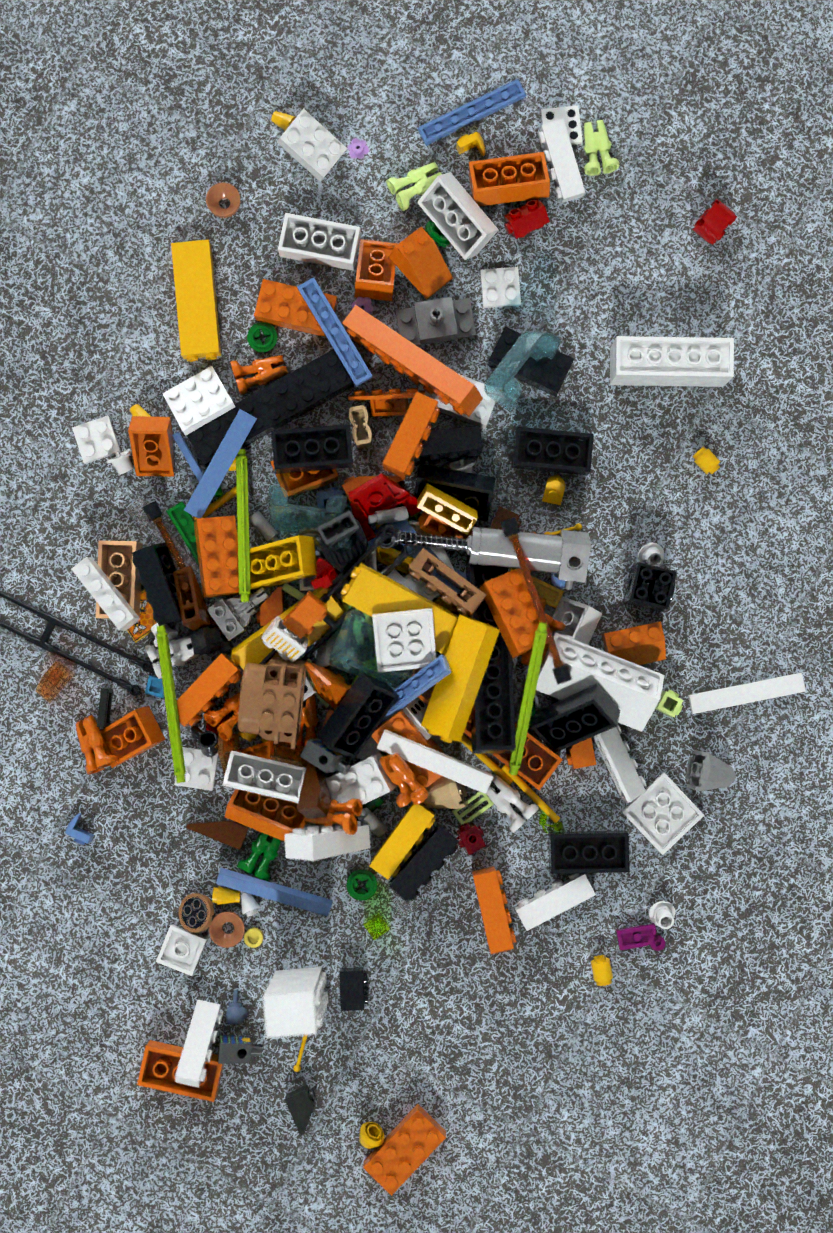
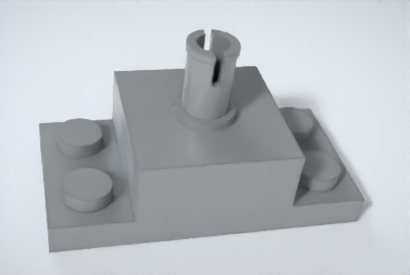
(436, 321)

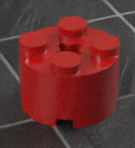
(714, 222)

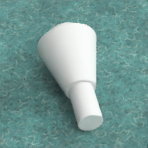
(249, 904)

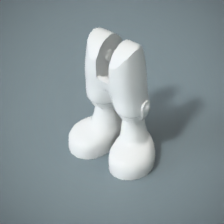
(178, 648)
(504, 798)

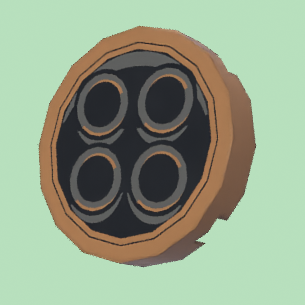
(196, 912)

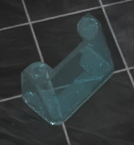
(501, 383)
(292, 518)
(356, 651)

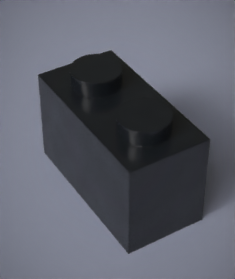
(352, 989)

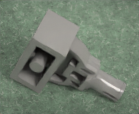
(233, 615)

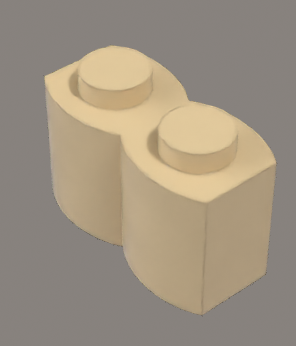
(360, 423)

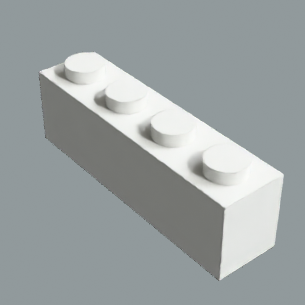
(562, 160)
(105, 594)
(555, 900)
(197, 1044)

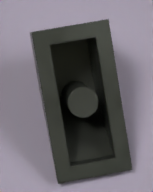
(301, 1105)

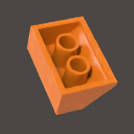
(637, 644)

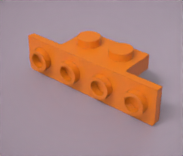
(387, 403)

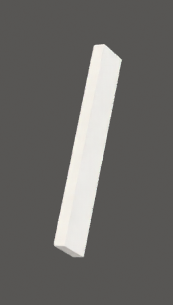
(746, 693)
(435, 761)

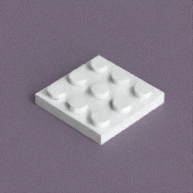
(198, 400)
(404, 639)
(663, 813)

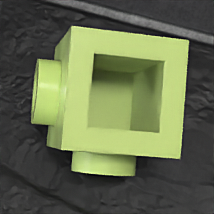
(669, 703)

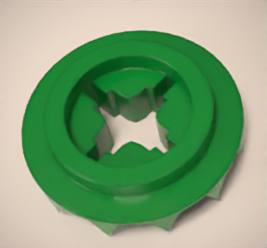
(436, 234)
(254, 333)
(361, 894)

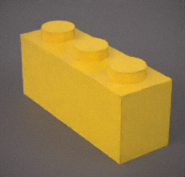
(447, 509)

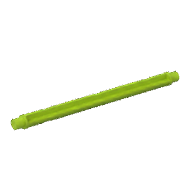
(243, 525)
(528, 697)
(171, 704)

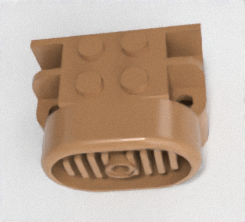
(273, 700)

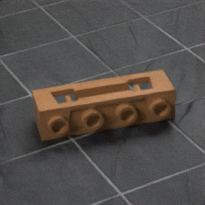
(448, 595)

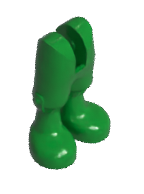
(261, 845)

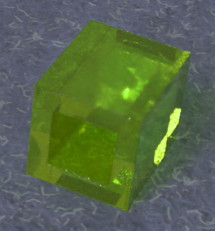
(376, 925)

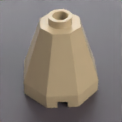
(446, 794)

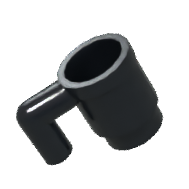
(207, 740)

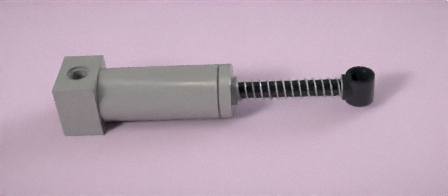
(562, 554)

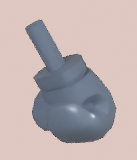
(235, 1011)

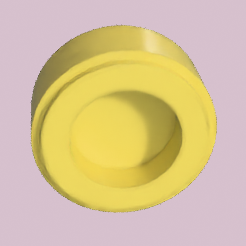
(253, 937)

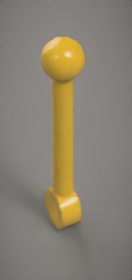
(578, 527)
(297, 1068)

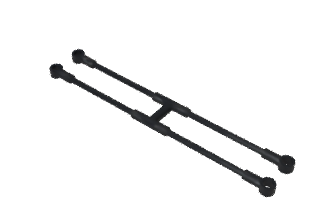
(54, 621)
(335, 625)

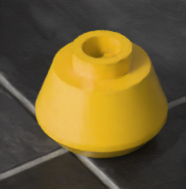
(371, 1135)

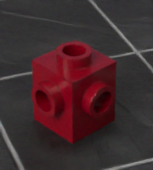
(473, 843)

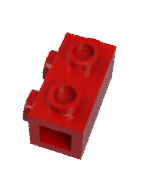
(526, 219)

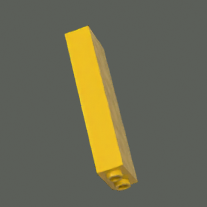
(196, 300)
(378, 594)
(254, 650)
(456, 693)

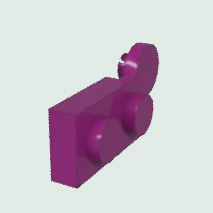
(639, 937)

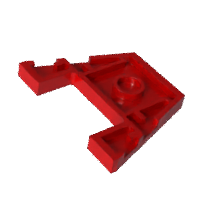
(378, 495)

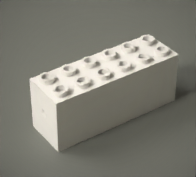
(671, 361)
(628, 685)
(295, 1002)

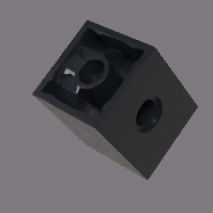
(650, 587)

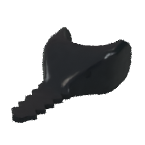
(346, 556)

